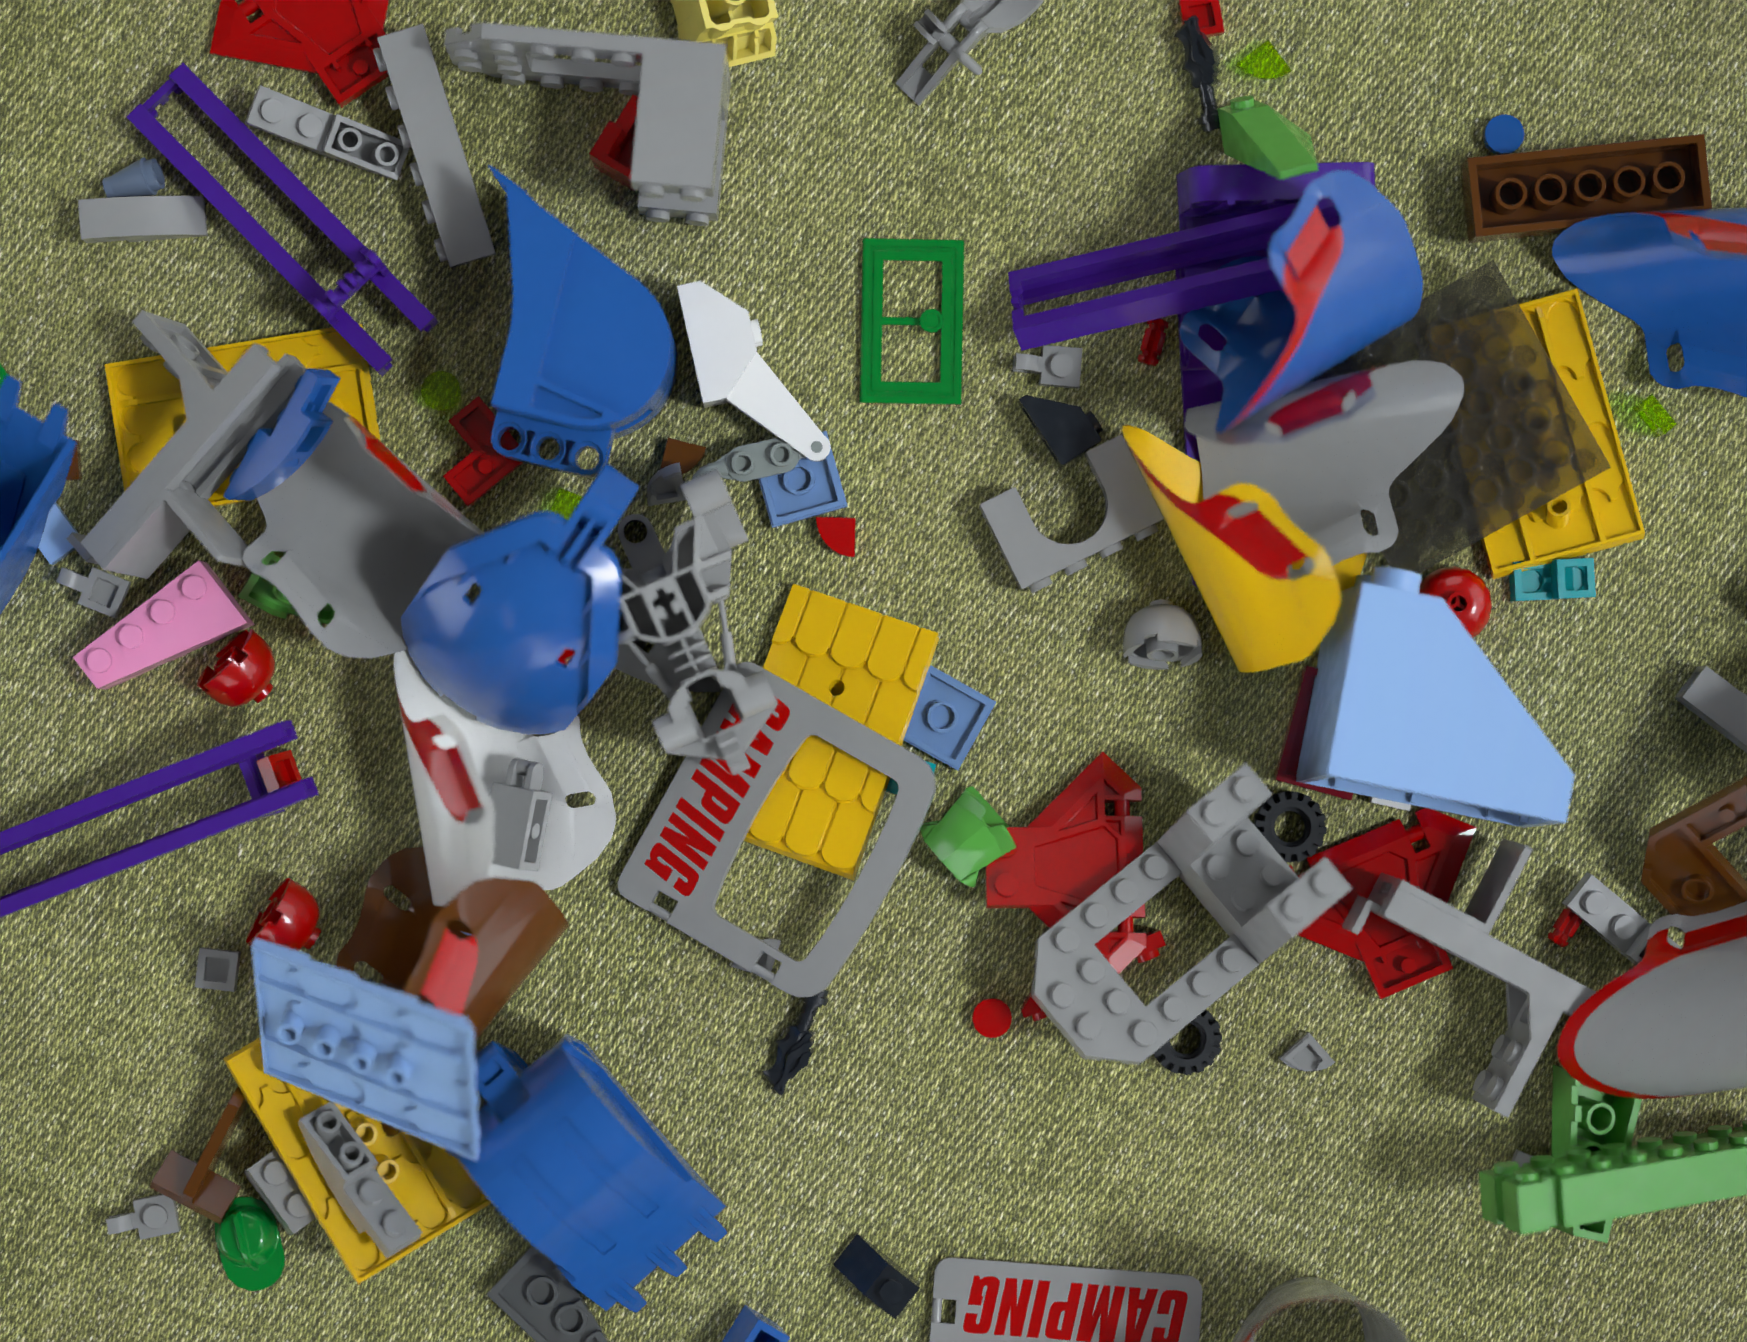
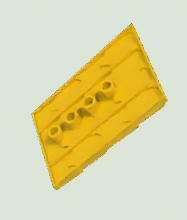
(151, 407)
(1604, 508)
(878, 665)
(419, 1173)

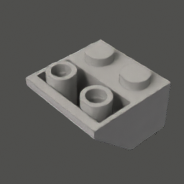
(280, 1192)

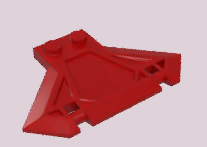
(308, 36)
(1073, 853)
(1390, 953)

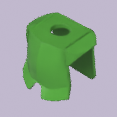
(968, 836)

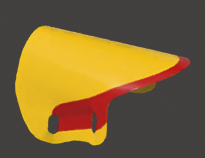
(1245, 560)

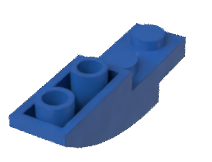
(281, 451)

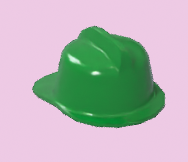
(250, 1244)

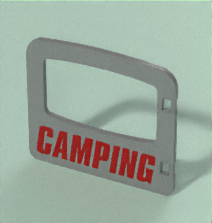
(711, 811)
(1062, 1303)

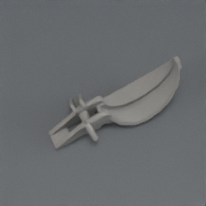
(975, 16)

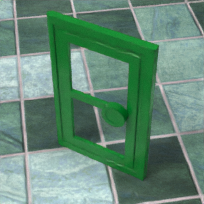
(950, 321)

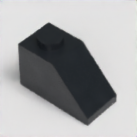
(1062, 427)
(877, 1276)

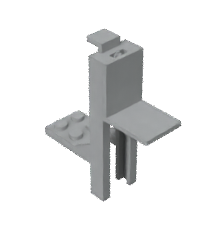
(176, 485)
(1533, 990)

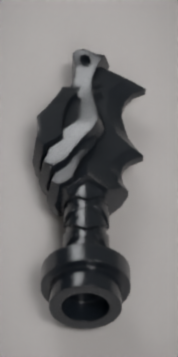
(1202, 64)
(794, 1048)

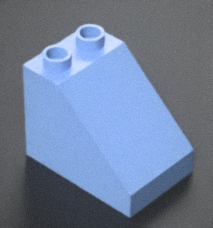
(1422, 715)

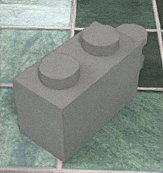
(520, 816)

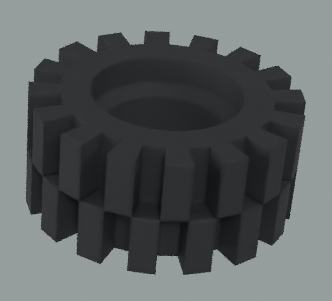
(1311, 815)
(1201, 1056)

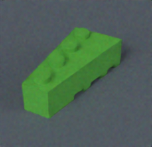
(1587, 1121)

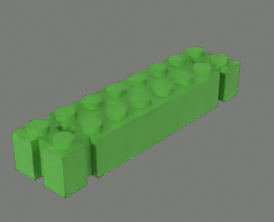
(1616, 1180)

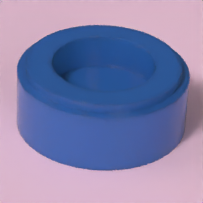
(1503, 134)

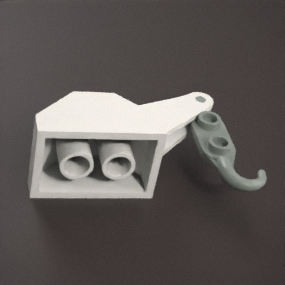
(733, 372)

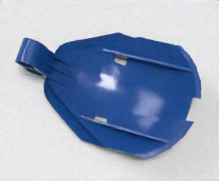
(542, 591)

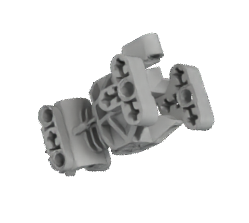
(669, 601)

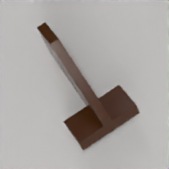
(196, 1183)

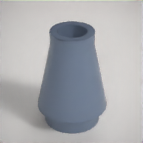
(138, 179)

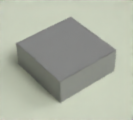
(217, 969)

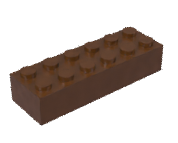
(1559, 187)

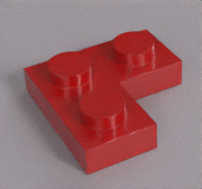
(484, 466)

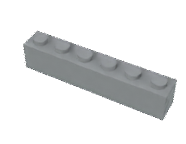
(436, 146)

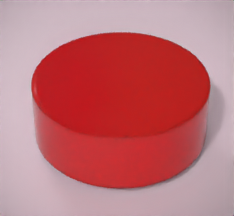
(991, 1017)

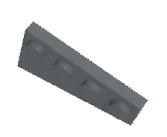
(545, 1302)

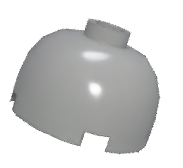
(1161, 636)

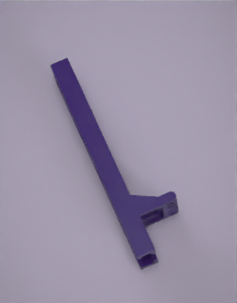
(1146, 259)
(366, 262)
(240, 751)

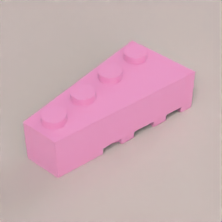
(171, 623)

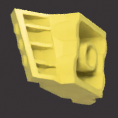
(739, 24)

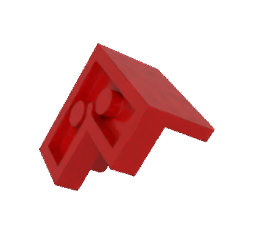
(615, 146)

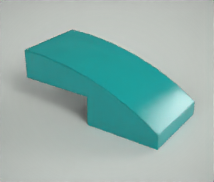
(1554, 581)

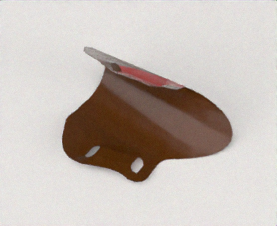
(430, 956)

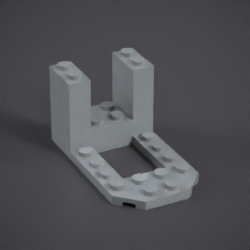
(679, 109)
(1233, 877)

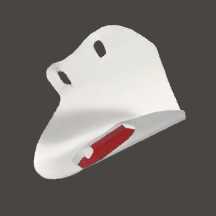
(454, 771)

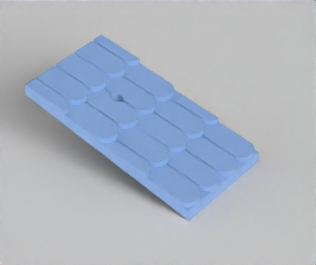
(367, 1047)

